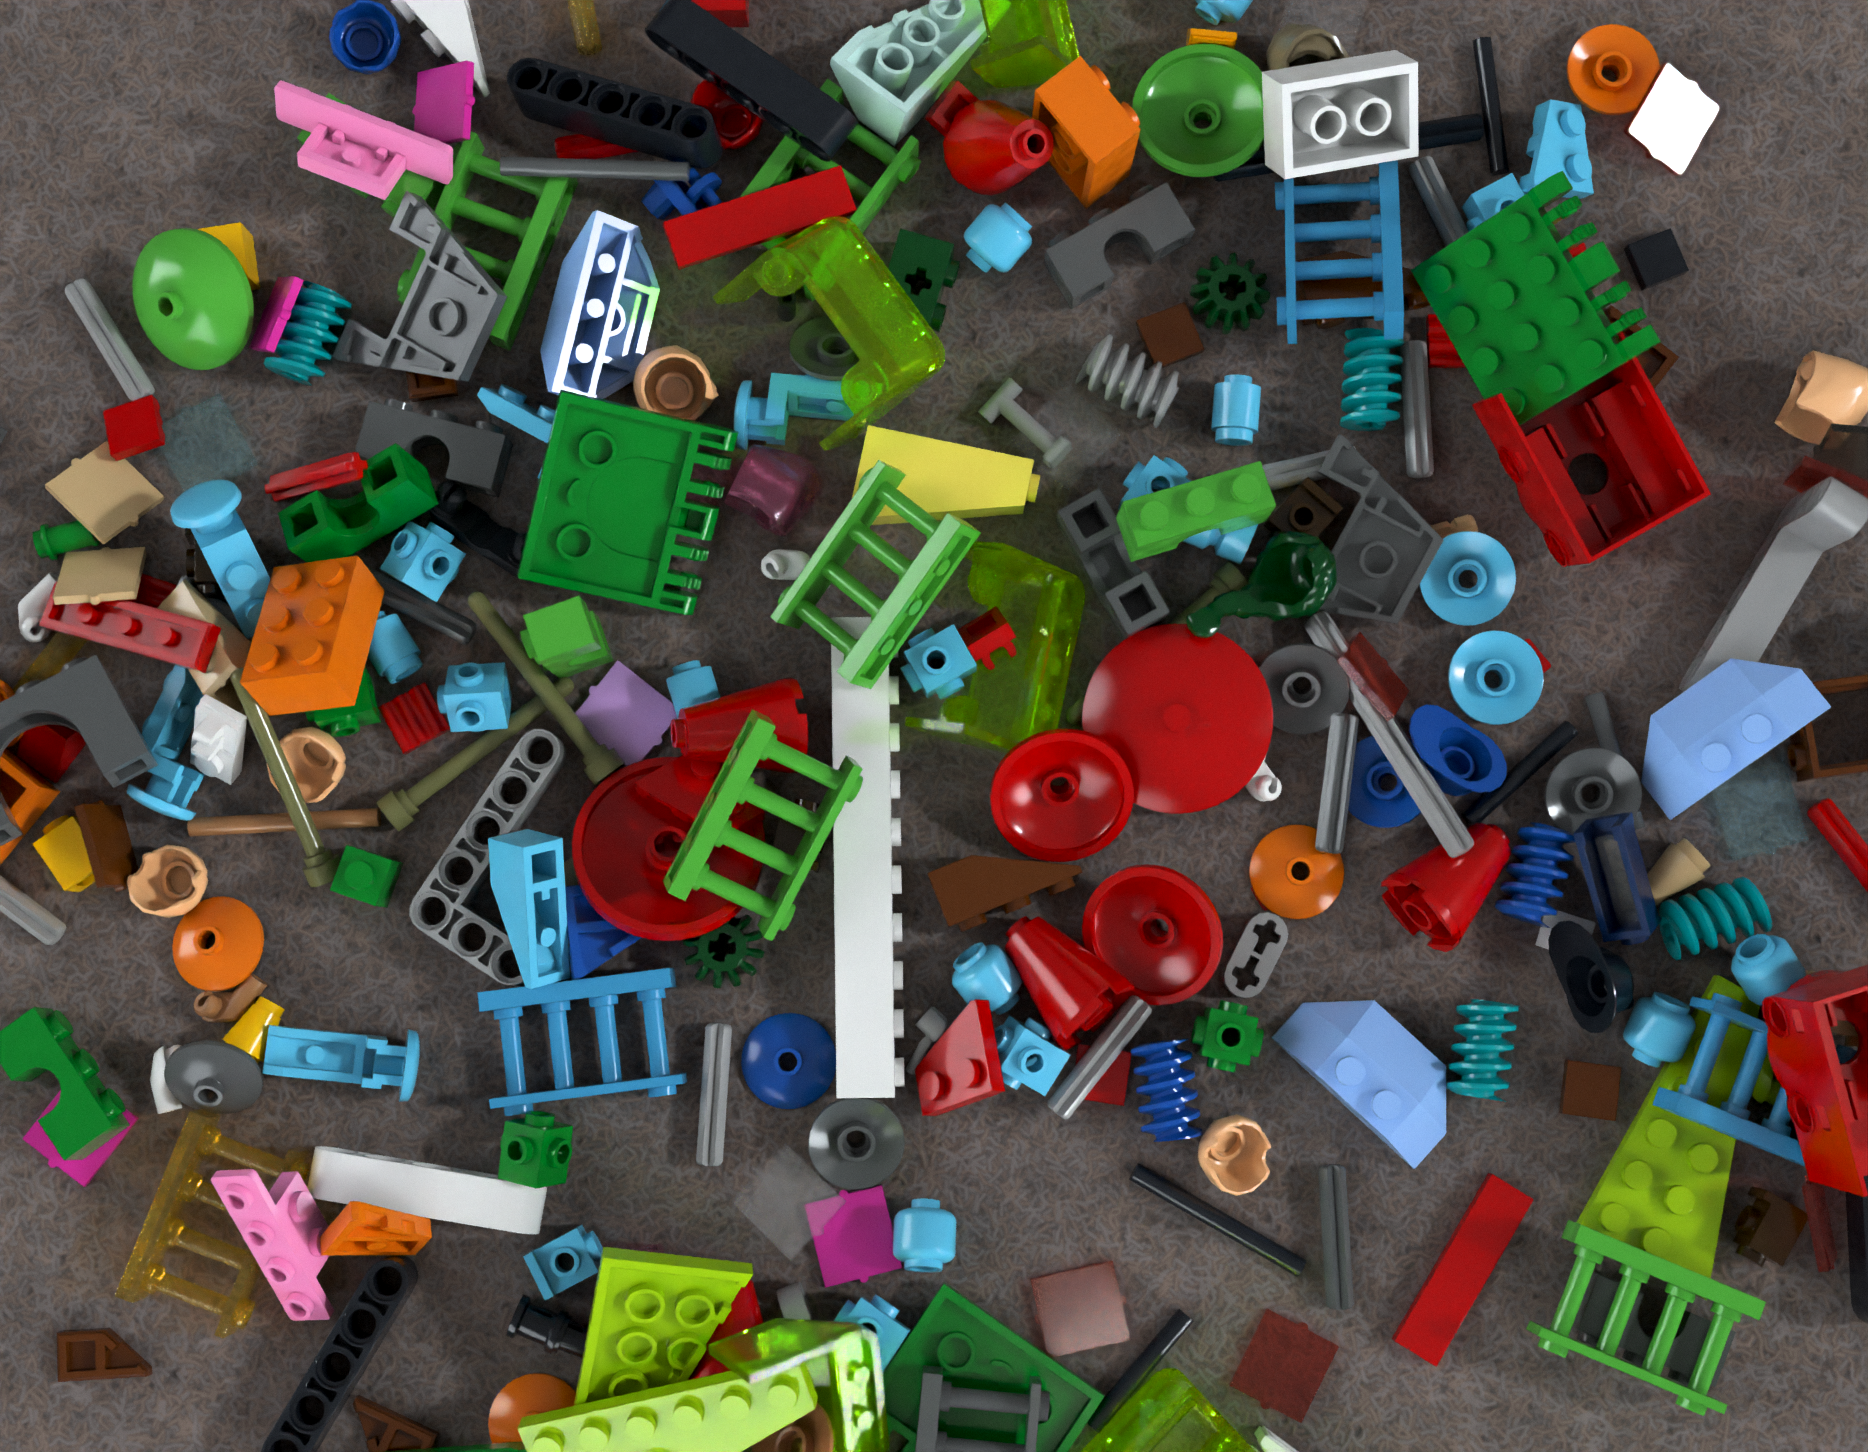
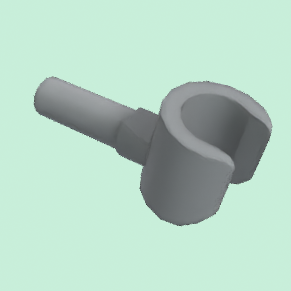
(933, 1025)

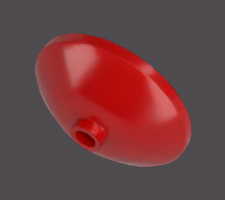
(1065, 819)
(1124, 932)

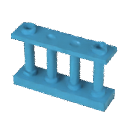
(1383, 266)
(555, 1002)
(1732, 1116)

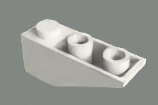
(448, 31)

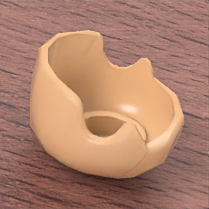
(314, 760)
(168, 881)
(1234, 1154)

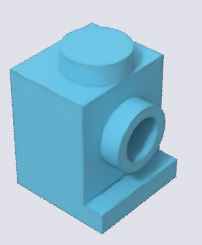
(544, 1265)

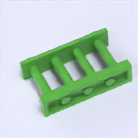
(790, 156)
(534, 233)
(918, 579)
(737, 786)
(1682, 1288)

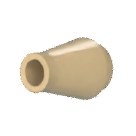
(1676, 870)

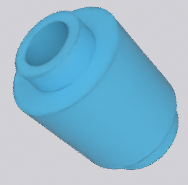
(1235, 410)
(393, 649)
(691, 685)

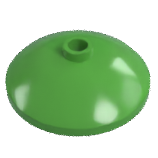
(1194, 86)
(193, 298)

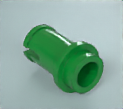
(62, 539)

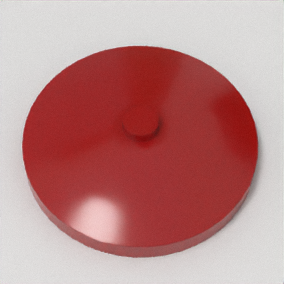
(1182, 716)
(626, 850)

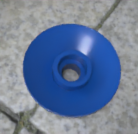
(1368, 799)
(814, 1057)

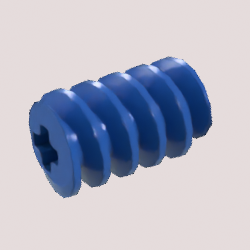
(1535, 873)
(1167, 1090)

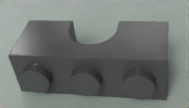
(1149, 221)
(476, 453)
(1100, 549)
(1684, 1348)

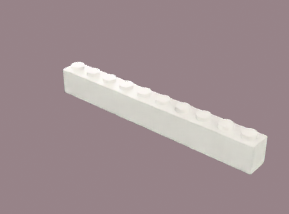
(866, 886)

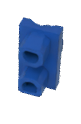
(668, 195)

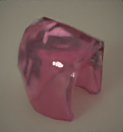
(775, 488)

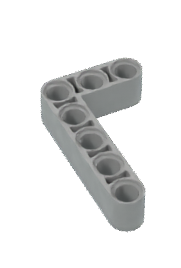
(1804, 530)
(467, 844)

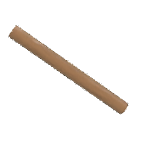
(282, 822)

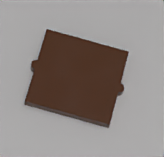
(107, 844)

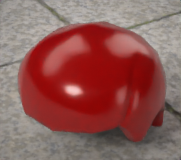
(733, 121)

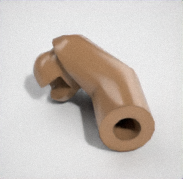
(229, 1006)

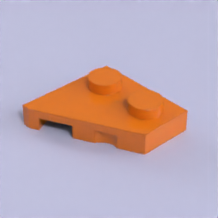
(375, 1231)

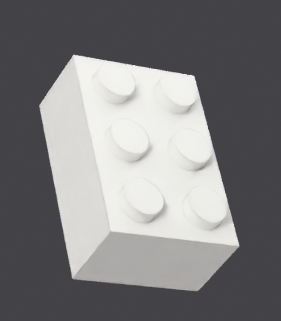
(1340, 114)

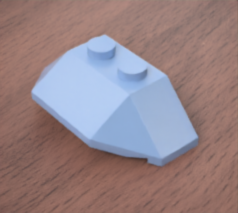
(600, 310)
(1723, 728)
(1372, 1071)

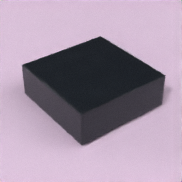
(1656, 259)

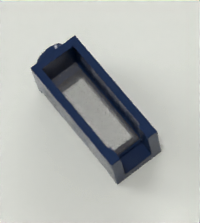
(1617, 878)

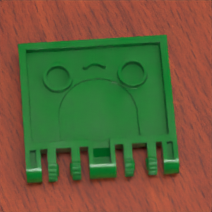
(1527, 307)
(618, 500)
(982, 1355)

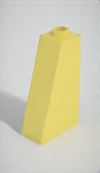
(949, 476)

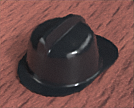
(1592, 977)

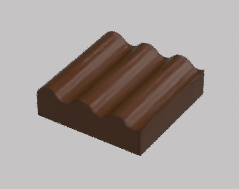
(1170, 335)
(1590, 1090)

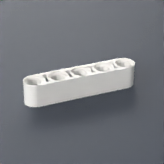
(425, 1190)

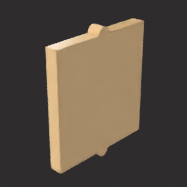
(104, 493)
(100, 575)

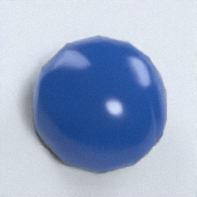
(365, 37)

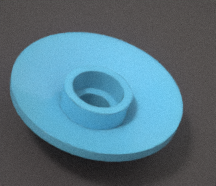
(1493, 588)
(1518, 673)

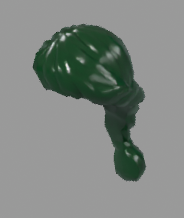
(1287, 581)

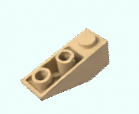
(230, 649)

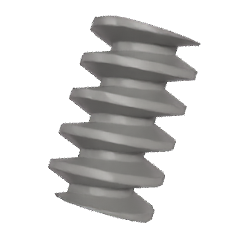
(1129, 379)

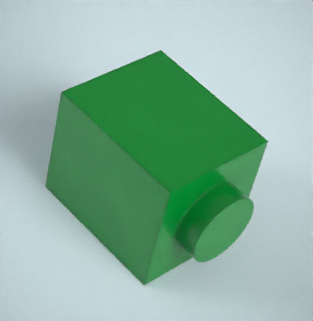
(366, 876)

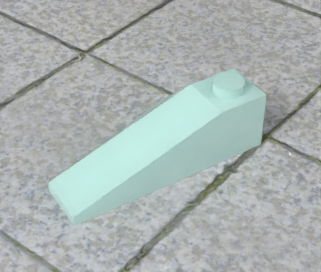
(907, 63)

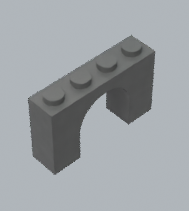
(88, 703)

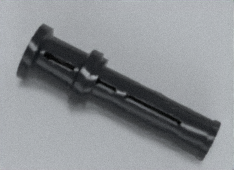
(547, 1328)

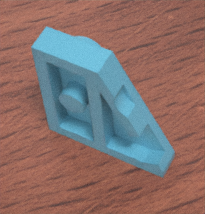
(1559, 146)

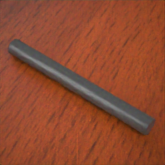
(594, 168)

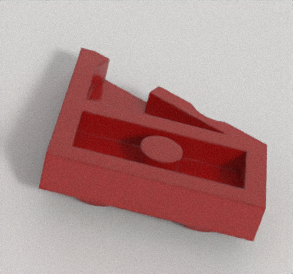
(684, 787)
(961, 1064)

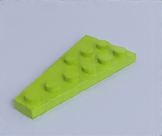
(1669, 1172)
(653, 1319)
(686, 1416)

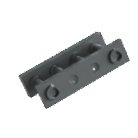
(939, 1396)

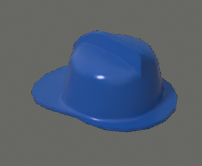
(1457, 753)

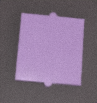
(626, 714)

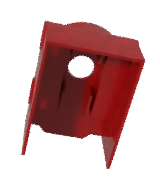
(1632, 439)
(1823, 1095)

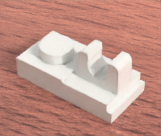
(218, 740)

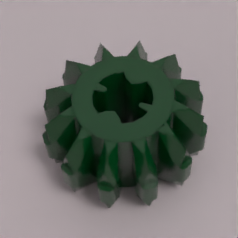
(1212, 300)
(732, 961)

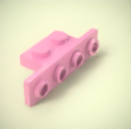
(357, 145)
(282, 1235)

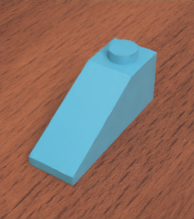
(531, 898)

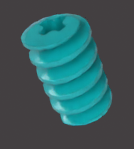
(307, 333)
(1369, 380)
(1711, 914)
(1482, 1049)

